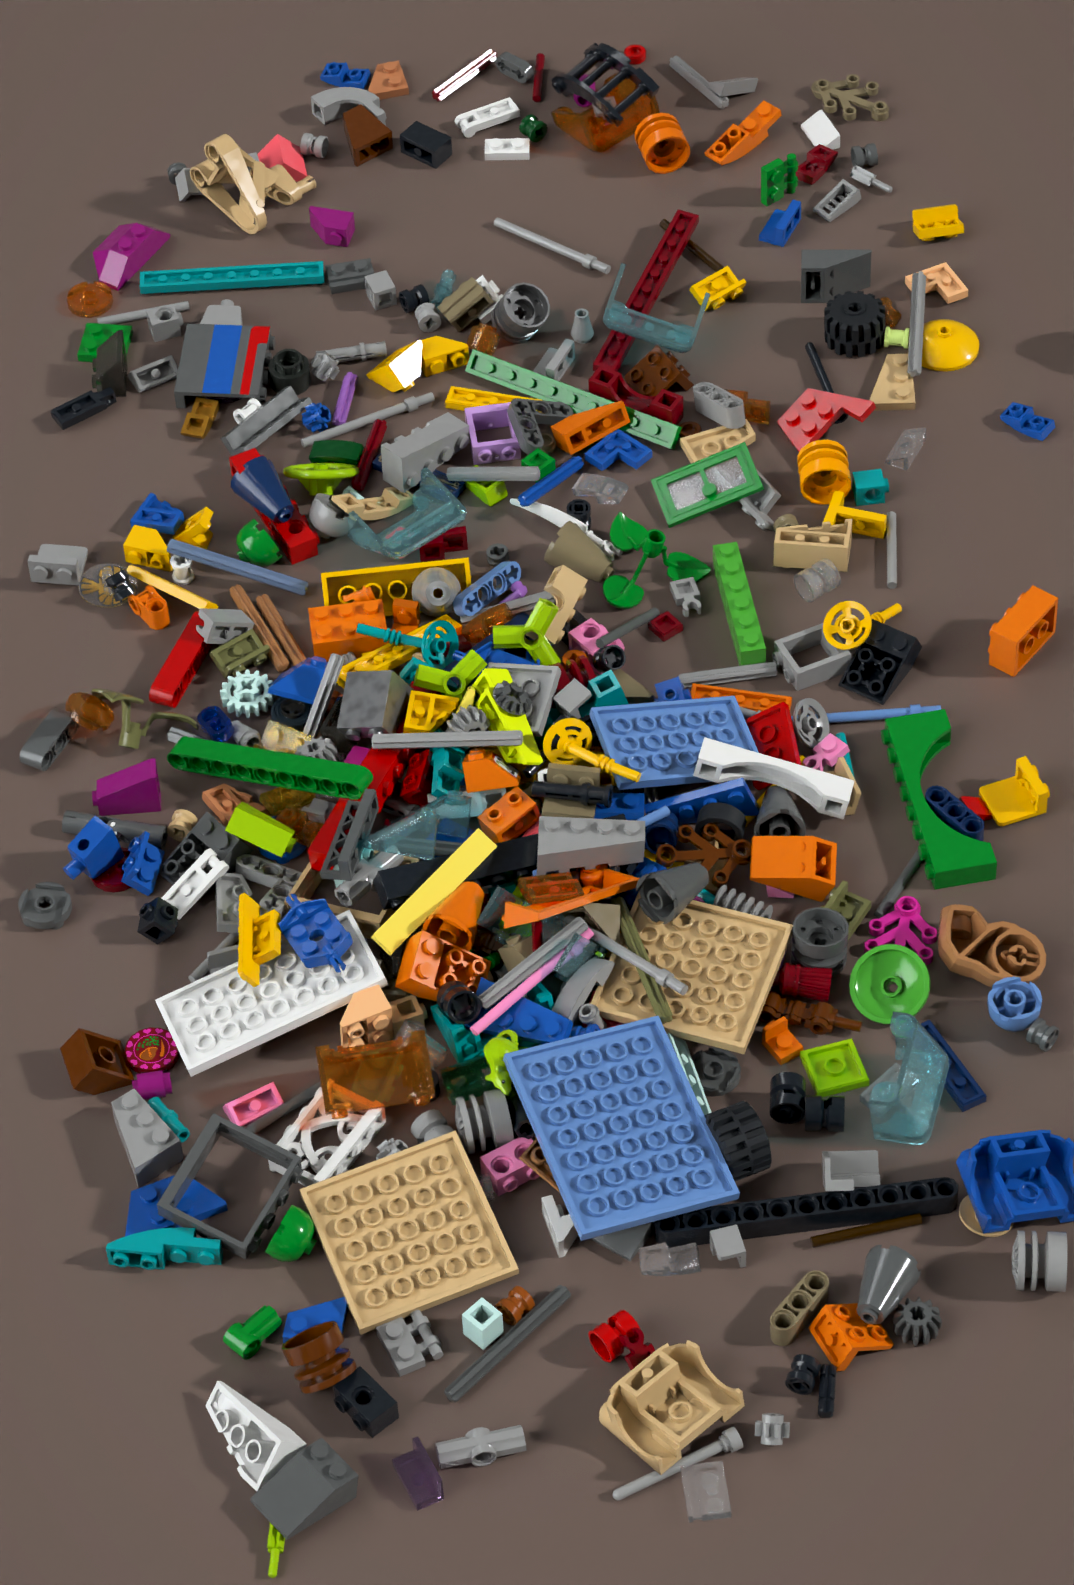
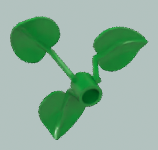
(630, 535)

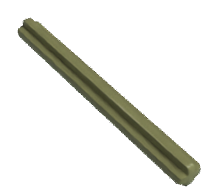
(635, 945)

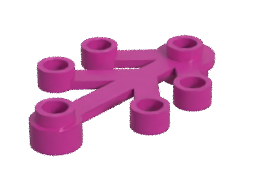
(905, 910)

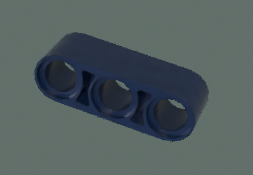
(954, 812)

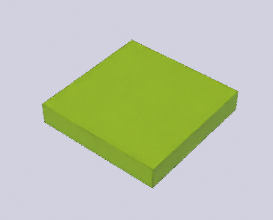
(834, 1068)

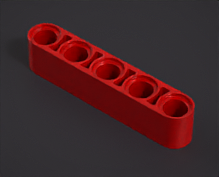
(180, 666)

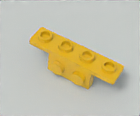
(257, 938)

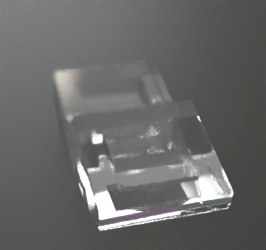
(603, 488)
(665, 1261)

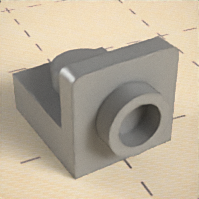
(319, 810)

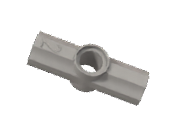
(363, 880)
(480, 1446)

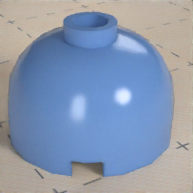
(1014, 1004)

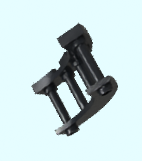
(605, 58)

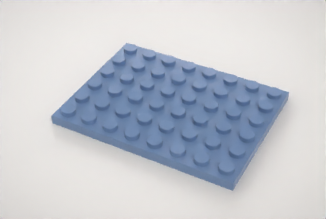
(620, 1127)

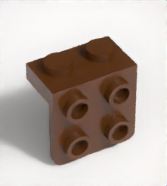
(657, 372)

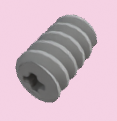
(738, 904)

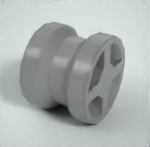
(428, 317)

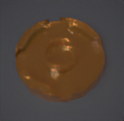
(89, 299)
(89, 711)

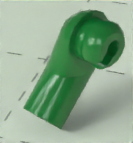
(495, 959)

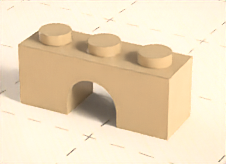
(567, 589)

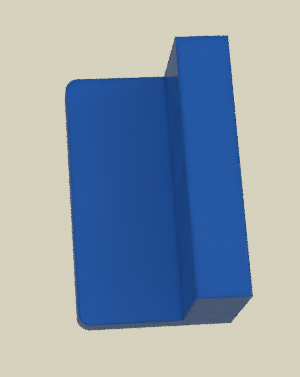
(781, 225)

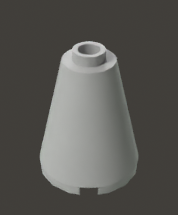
(425, 585)

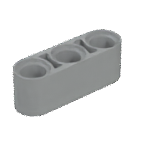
(719, 405)

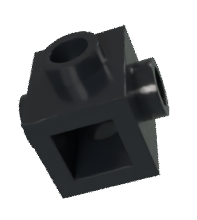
(157, 920)

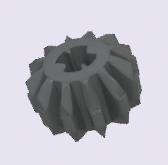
(917, 1321)

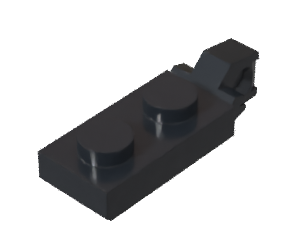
(83, 407)

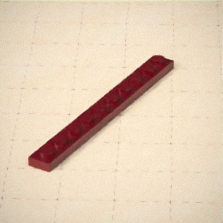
(649, 285)

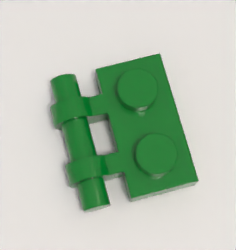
(773, 180)

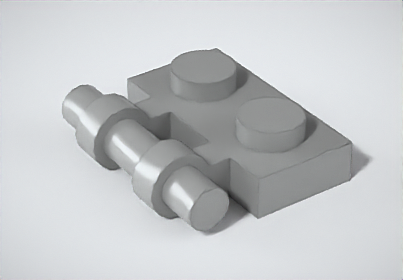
(401, 1346)

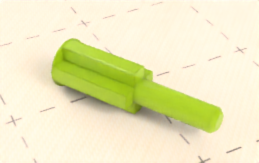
(275, 1547)

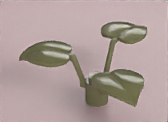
(131, 731)

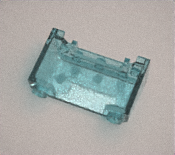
(909, 1108)

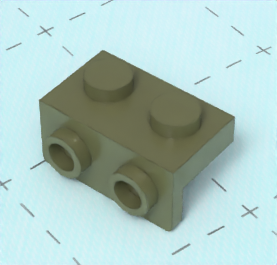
(239, 654)
(849, 905)

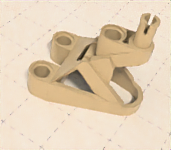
(228, 165)

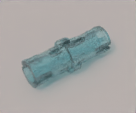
(444, 287)

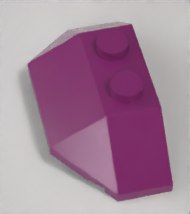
(126, 252)

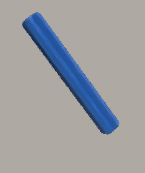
(550, 481)

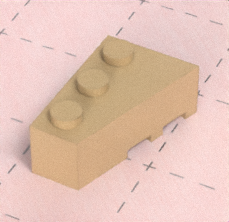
(804, 546)

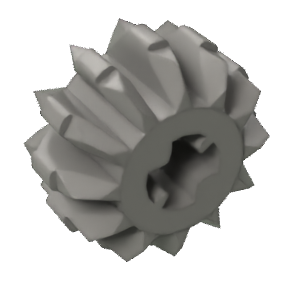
(468, 720)
(319, 748)

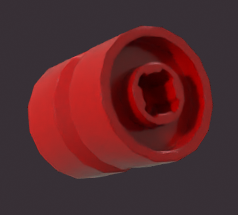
(606, 1338)

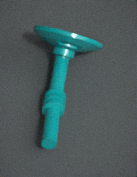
(429, 645)

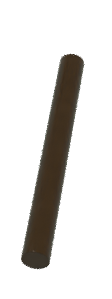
(696, 250)
(866, 1230)

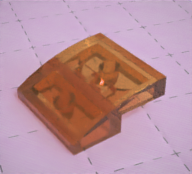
(549, 888)

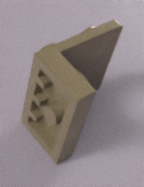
(574, 776)

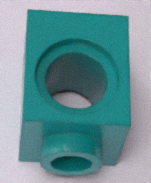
(869, 487)

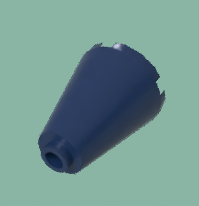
(263, 489)

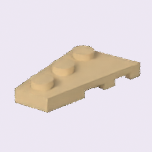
(894, 385)
(715, 440)

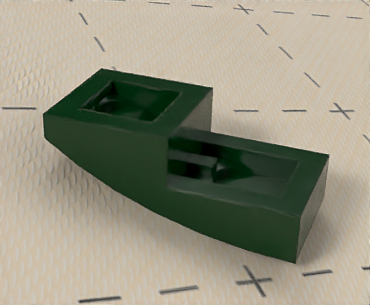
(337, 451)

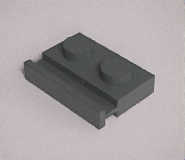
(348, 275)

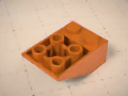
(795, 864)
(432, 962)

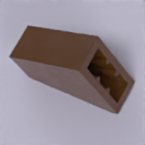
(365, 135)

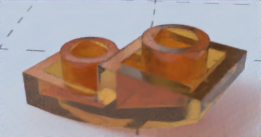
(755, 410)
(480, 626)
(298, 820)

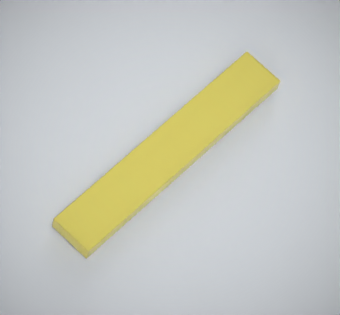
(433, 892)

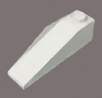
(253, 1435)

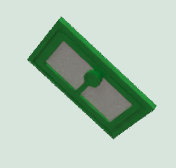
(707, 484)

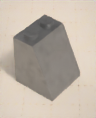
(372, 703)

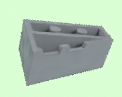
(146, 1137)

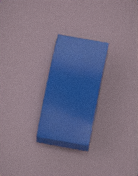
(340, 75)
(1024, 421)

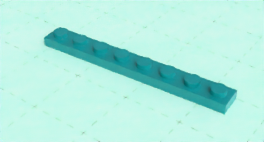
(231, 277)

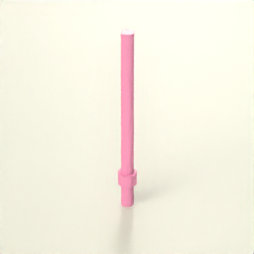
(520, 991)

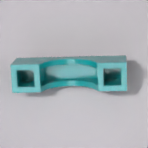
(604, 691)

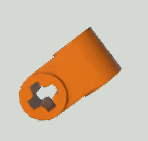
(150, 608)

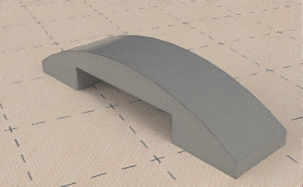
(580, 985)

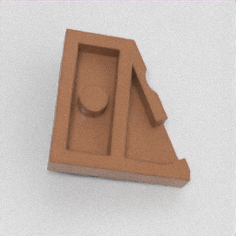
(388, 81)
(224, 799)

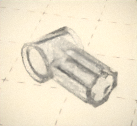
(436, 1051)

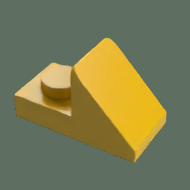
(196, 529)

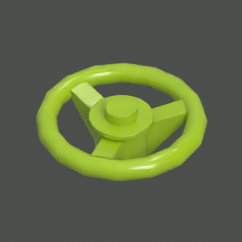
(321, 476)

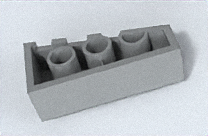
(588, 843)

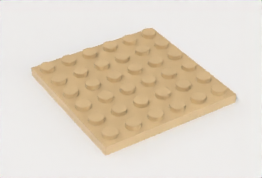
(722, 959)
(408, 1232)

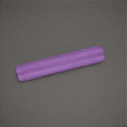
(345, 399)

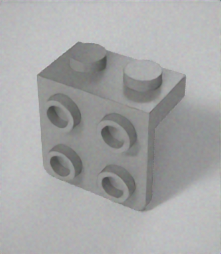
(58, 564)

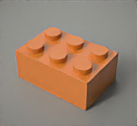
(335, 628)
(1022, 630)

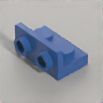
(142, 864)

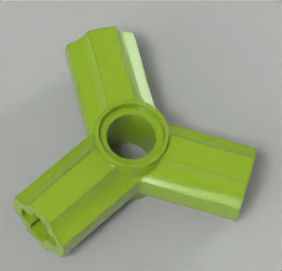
(539, 621)
(437, 679)

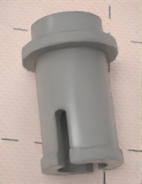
(590, 1015)

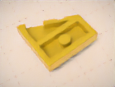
(428, 711)

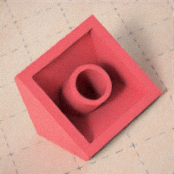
(286, 154)

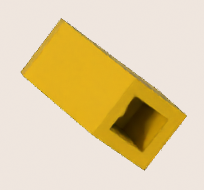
(442, 355)
(147, 548)

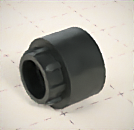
(289, 369)

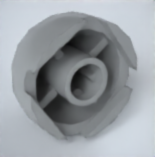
(328, 517)

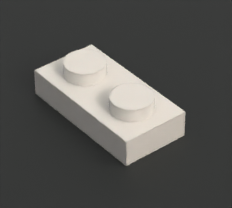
(507, 149)

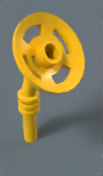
(851, 626)
(573, 747)

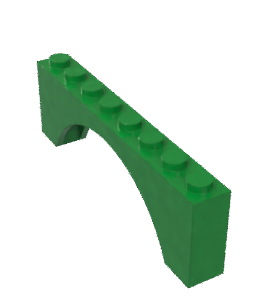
(948, 855)

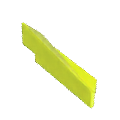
(503, 721)

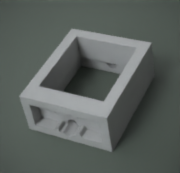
(813, 673)

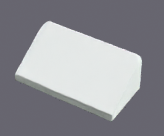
(821, 131)

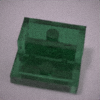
(466, 1079)

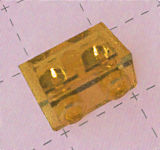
(281, 738)

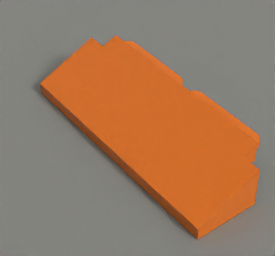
(613, 884)

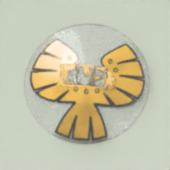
(94, 588)

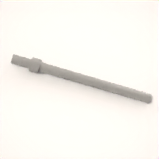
(588, 261)
(410, 404)
(662, 976)

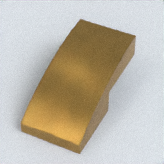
(201, 418)

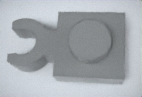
(686, 594)

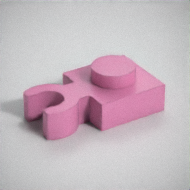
(826, 753)

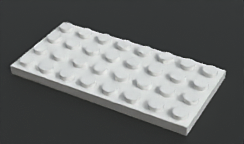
(229, 1016)

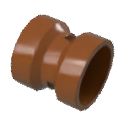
(516, 1304)

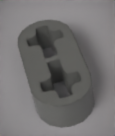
(514, 67)

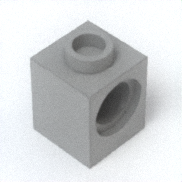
(380, 290)
(164, 322)

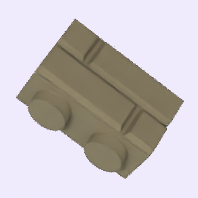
(465, 304)

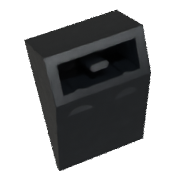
(881, 663)

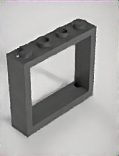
(189, 1168)

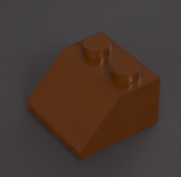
(95, 1062)

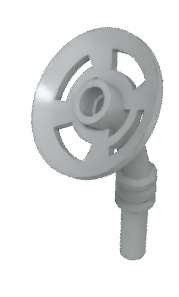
(805, 725)

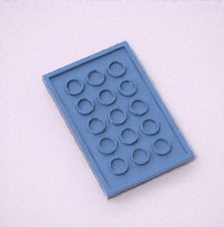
(667, 737)

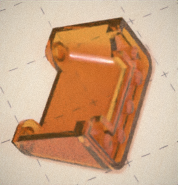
(598, 133)
(375, 1075)

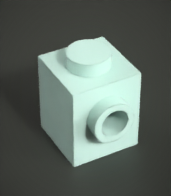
(482, 1323)

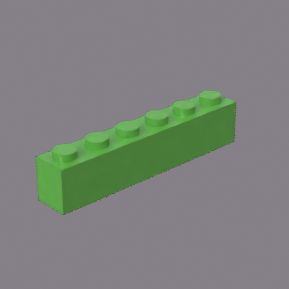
(738, 604)

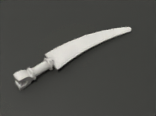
(560, 518)

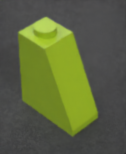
(261, 830)

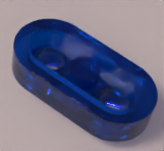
(216, 724)

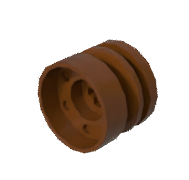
(319, 1358)

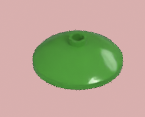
(880, 969)

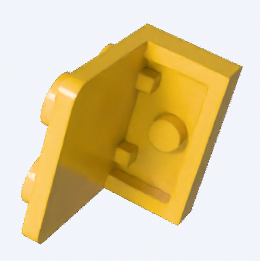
(1016, 796)

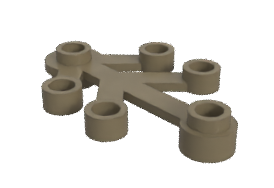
(825, 89)

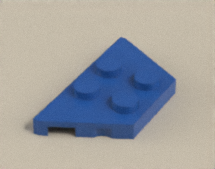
(196, 1202)

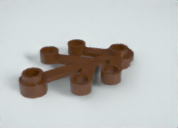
(708, 853)

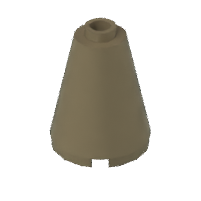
(579, 554)

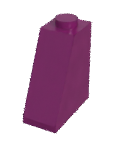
(129, 790)

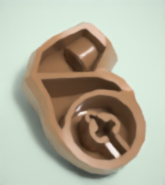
(987, 949)

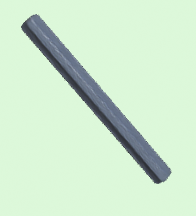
(237, 567)

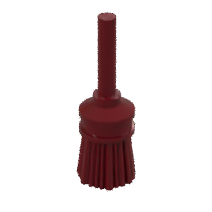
(804, 982)

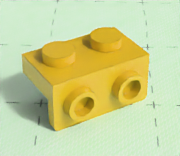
(937, 222)
(721, 287)

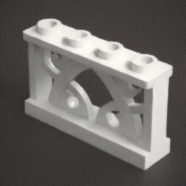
(314, 1118)

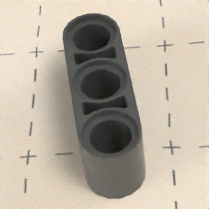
(49, 739)

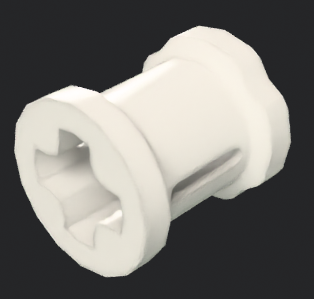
(240, 414)
(182, 571)

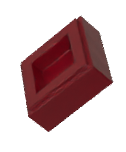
(665, 626)

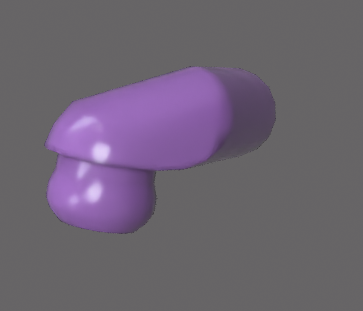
(518, 592)

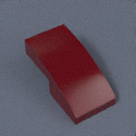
(816, 164)
(450, 541)

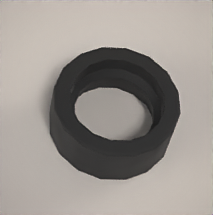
(724, 814)

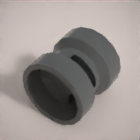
(864, 155)

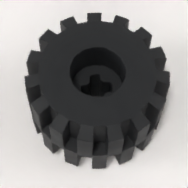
(854, 324)
(740, 1139)

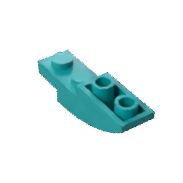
(446, 769)
(154, 1247)

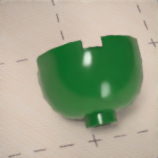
(256, 546)
(293, 1236)

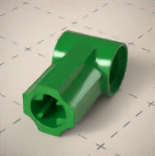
(247, 1337)

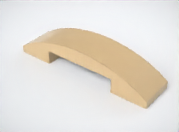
(375, 508)

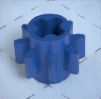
(316, 417)

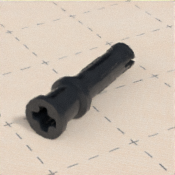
(584, 793)

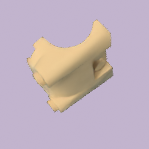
(667, 1404)

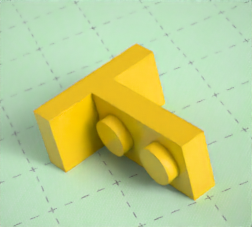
(863, 521)

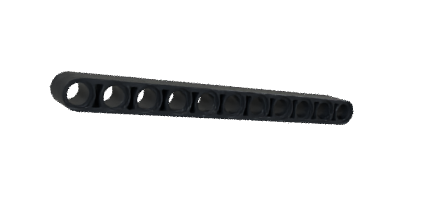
(812, 1211)

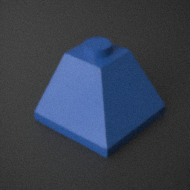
(301, 680)

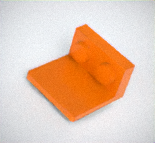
(844, 1333)

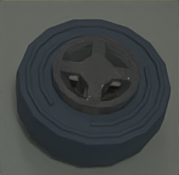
(291, 712)

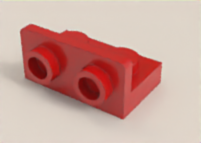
(418, 779)

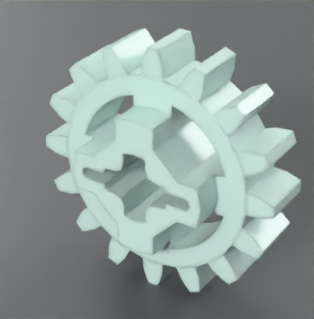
(247, 693)

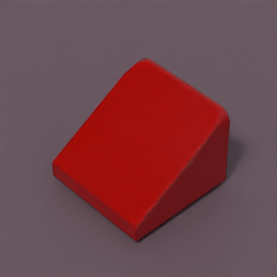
(978, 806)

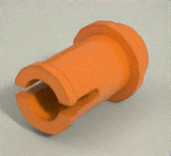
(361, 595)

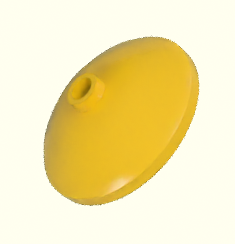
(948, 345)

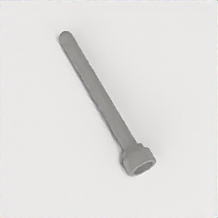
(728, 1441)

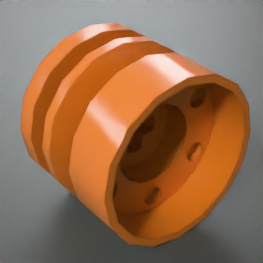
(662, 143)

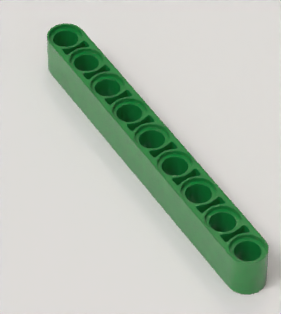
(270, 768)

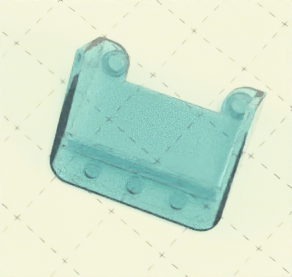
(435, 514)
(416, 831)

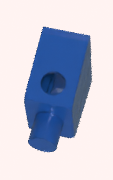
(93, 850)

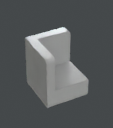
(185, 185)
(571, 698)
(728, 1244)

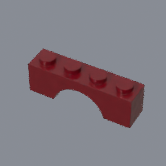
(612, 386)

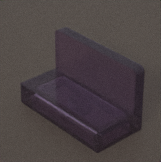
(419, 1476)

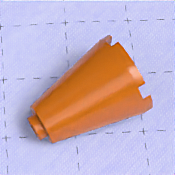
(457, 916)

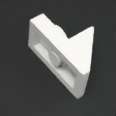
(559, 1226)

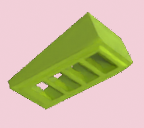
(488, 491)

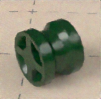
(533, 128)

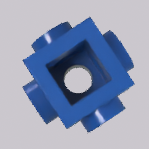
(671, 690)

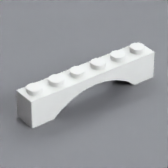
(822, 790)

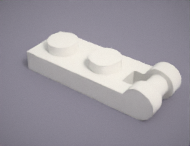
(487, 116)
(195, 882)

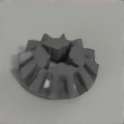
(516, 703)

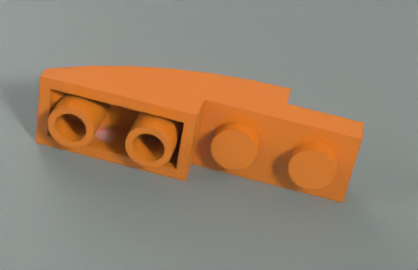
(746, 136)

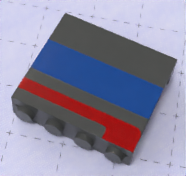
(224, 362)

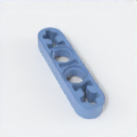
(485, 583)

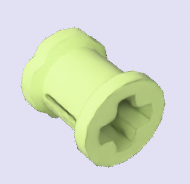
(896, 337)

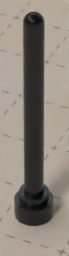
(821, 374)

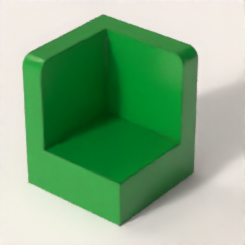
(542, 460)

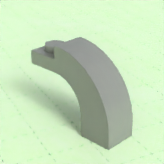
(334, 102)

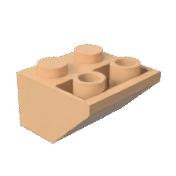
(367, 1019)

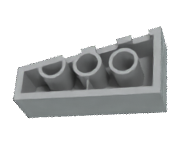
(421, 449)

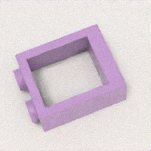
(488, 418)

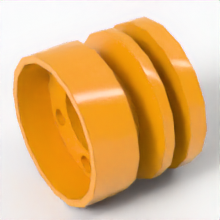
(823, 470)

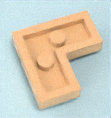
(944, 281)

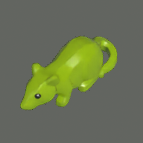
(494, 1054)

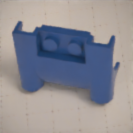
(1019, 1178)

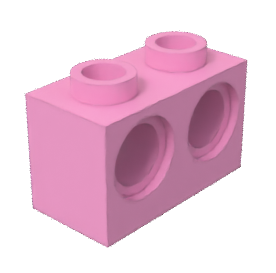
(585, 637)
(507, 1160)

